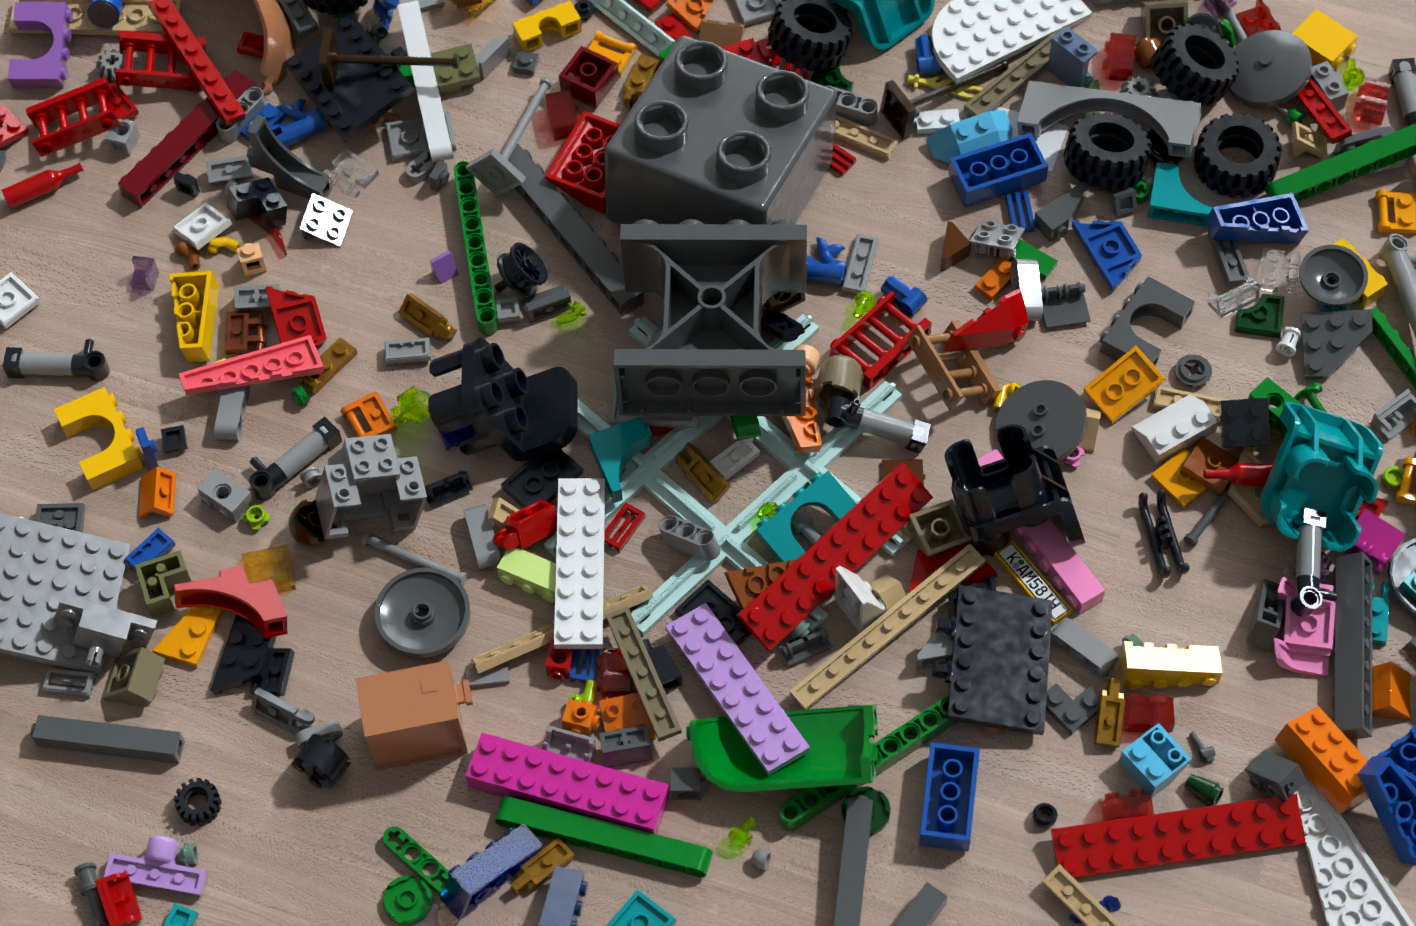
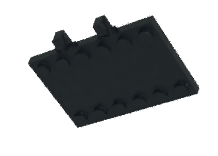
(360, 90)
(997, 659)

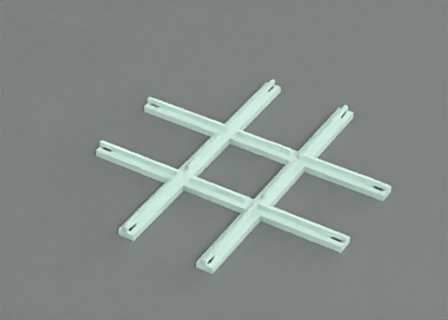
(647, 473)

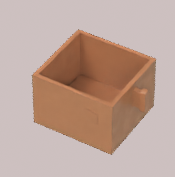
(413, 714)

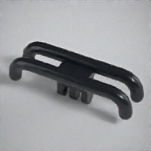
(1162, 535)

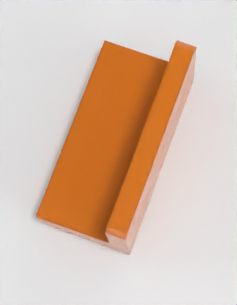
(157, 493)

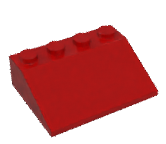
(581, 161)

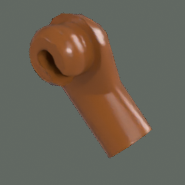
(186, 249)

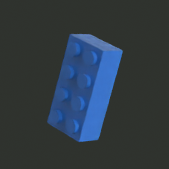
(998, 169)
(949, 797)

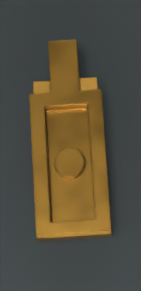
(640, 76)
(426, 317)
(1110, 715)
(541, 866)

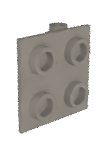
(996, 235)

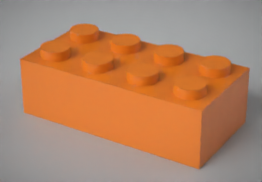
(1325, 758)

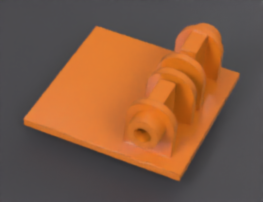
(624, 713)

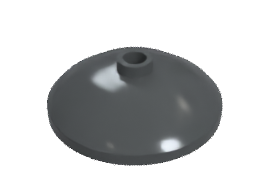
(1335, 265)

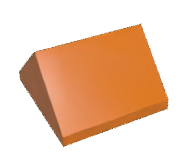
(1391, 692)

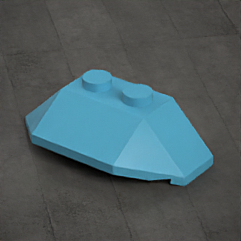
(969, 135)

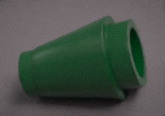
(1205, 789)

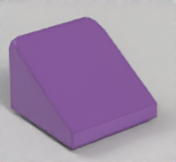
(443, 267)

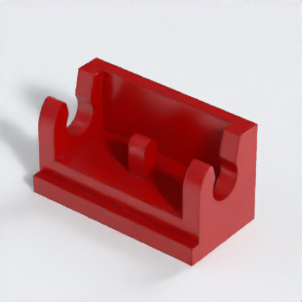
(119, 899)

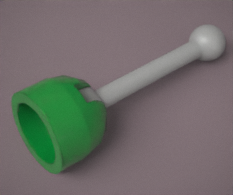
(1292, 115)

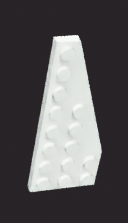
(1344, 875)

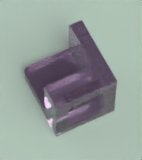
(1219, 7)
(145, 273)

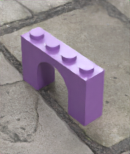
(51, 68)

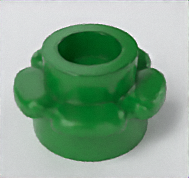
(300, 396)

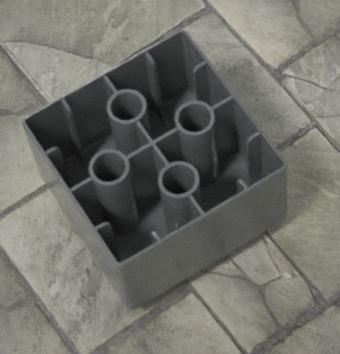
(719, 142)

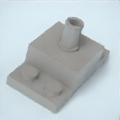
(102, 627)

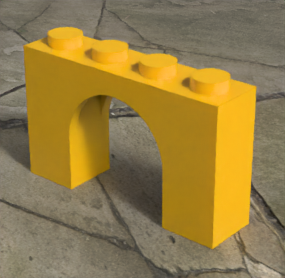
(99, 410)

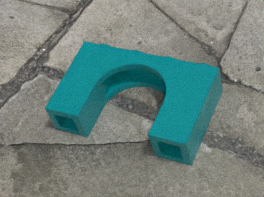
(823, 493)

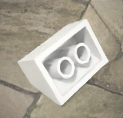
(1175, 428)

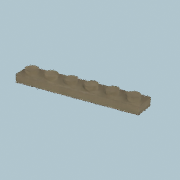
(1011, 80)
(643, 674)

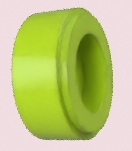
(1392, 477)

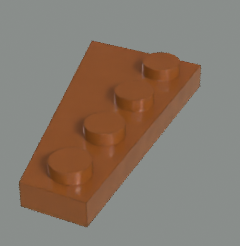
(751, 581)

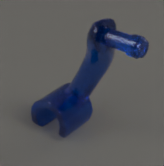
(1110, 902)

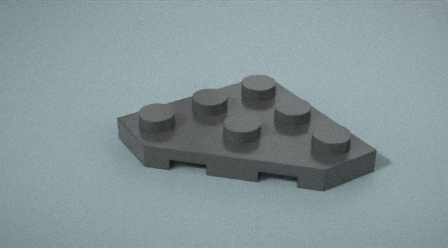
(1332, 339)

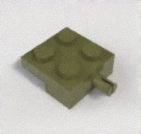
(452, 79)

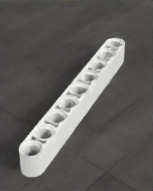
(425, 83)

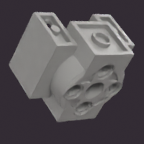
(369, 483)

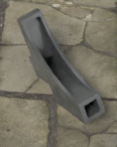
(288, 170)

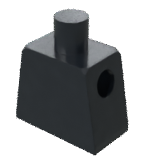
(664, 666)

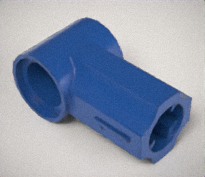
(926, 60)
(908, 298)

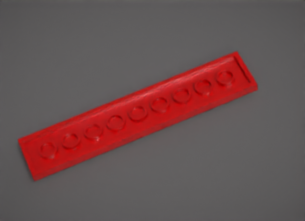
(845, 544)
(1178, 836)

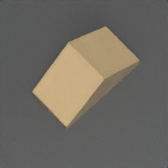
(1090, 435)
(887, 590)

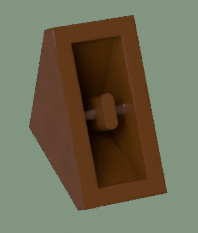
(955, 247)

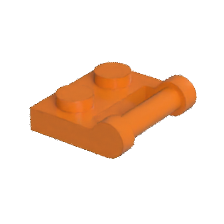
(374, 414)

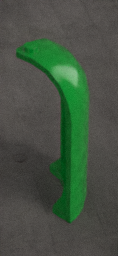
(838, 752)

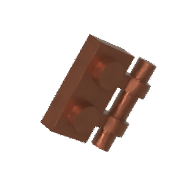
(237, 332)

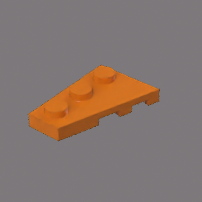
(690, 11)

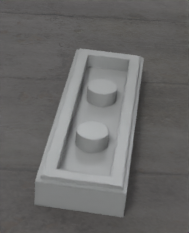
(860, 264)

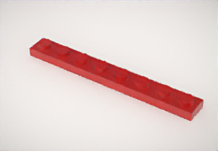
(197, 61)

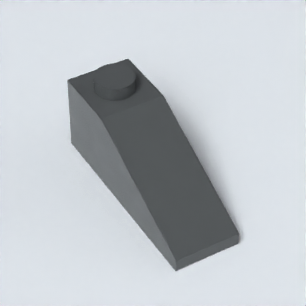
(1058, 215)
(1266, 616)

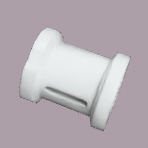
(1288, 341)

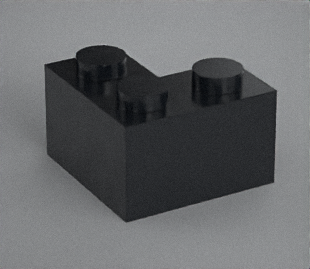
(257, 199)

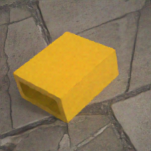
(1326, 39)

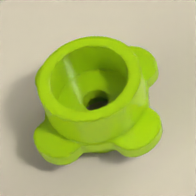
(254, 511)

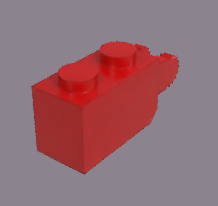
(527, 526)

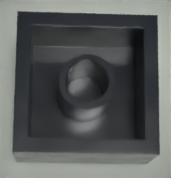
(1244, 423)

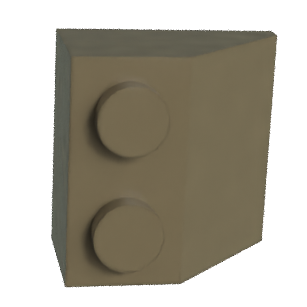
(1162, 16)
(937, 528)
(134, 677)

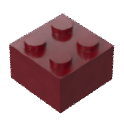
(589, 76)

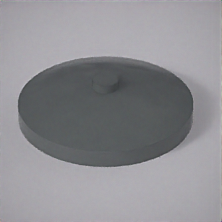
(1271, 68)
(422, 612)

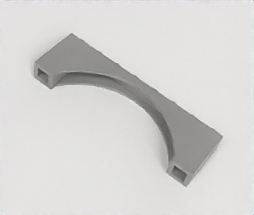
(1050, 103)

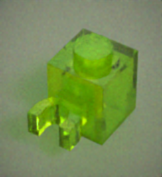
(412, 406)

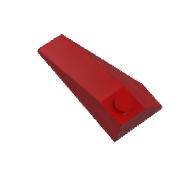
(993, 327)

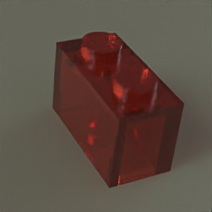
(1120, 56)
(562, 113)

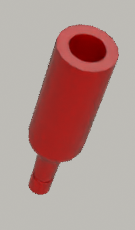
(37, 185)
(1242, 474)

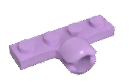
(159, 868)

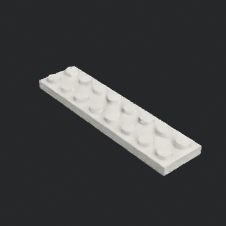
(580, 564)

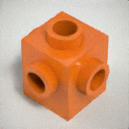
(581, 717)

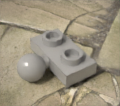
(229, 171)

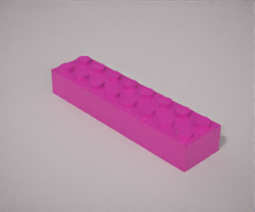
(566, 783)

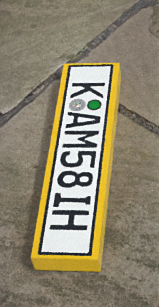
(1031, 580)

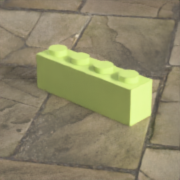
(528, 572)

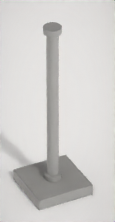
(494, 168)

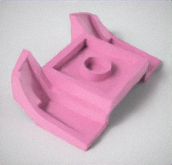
(1307, 639)

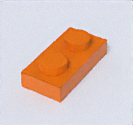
(995, 280)

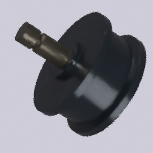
(520, 270)

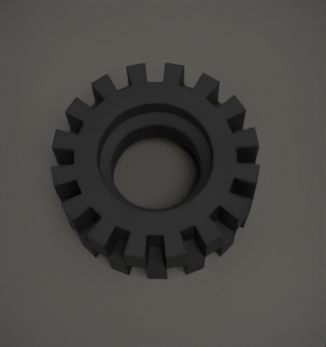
(192, 789)

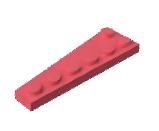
(269, 364)

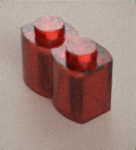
(1373, 101)
(615, 675)
(1144, 713)

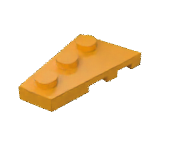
(190, 636)

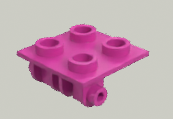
(1377, 540)

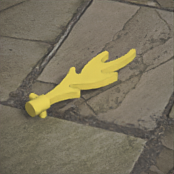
(931, 82)

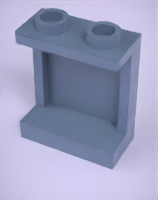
(1070, 57)

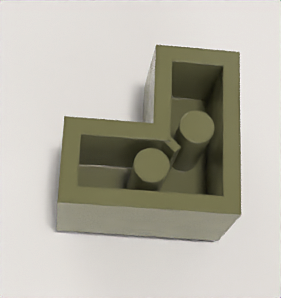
(160, 576)

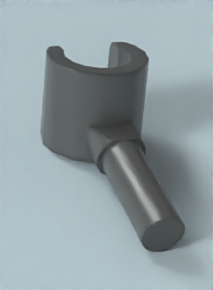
(1205, 754)

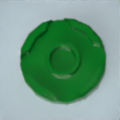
(407, 900)

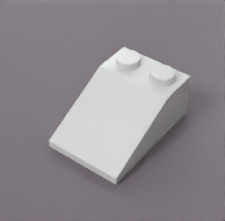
(856, 599)

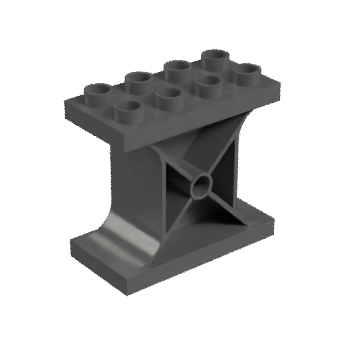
(713, 302)

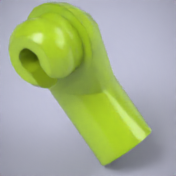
(589, 692)

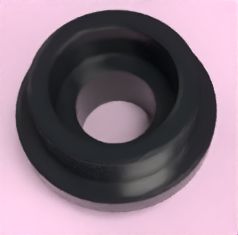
(584, 9)
(1048, 809)

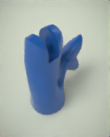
(384, 10)
(304, 124)
(831, 269)

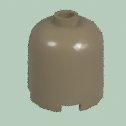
(838, 377)

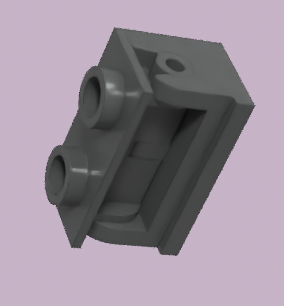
(1275, 775)

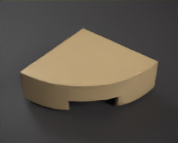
(445, 916)

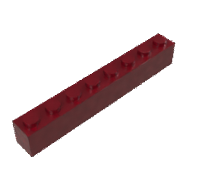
(177, 147)

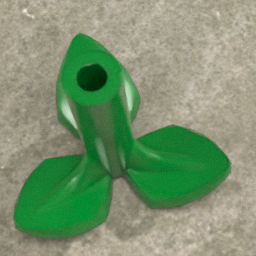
(1228, 32)
(1308, 393)

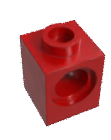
(559, 671)

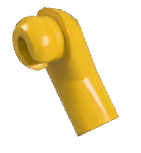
(225, 242)
(1006, 391)

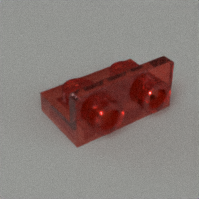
(1257, 19)
(1126, 806)

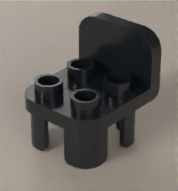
(514, 410)
(1011, 491)

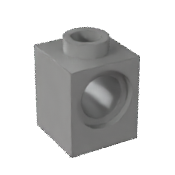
(123, 138)

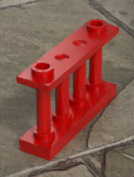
(151, 44)
(66, 104)
(887, 359)

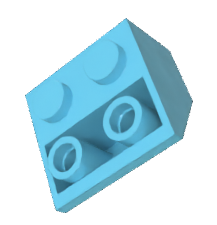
(1154, 760)

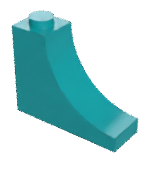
(1171, 201)
(614, 449)

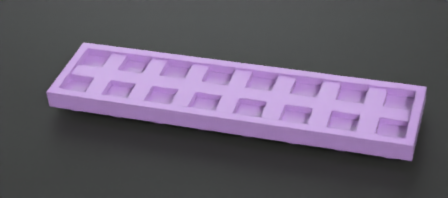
(737, 689)

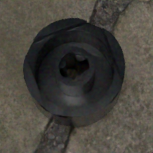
(321, 762)

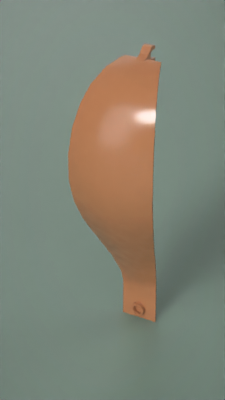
(278, 44)

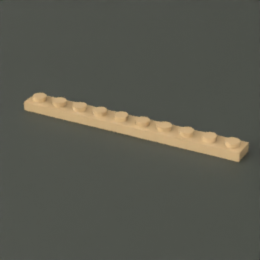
(887, 627)

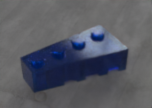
(488, 869)

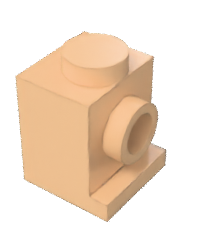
(248, 254)

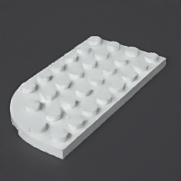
(982, 33)

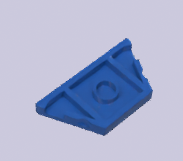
(1109, 248)

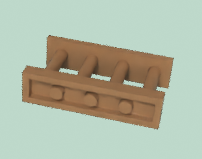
(969, 360)

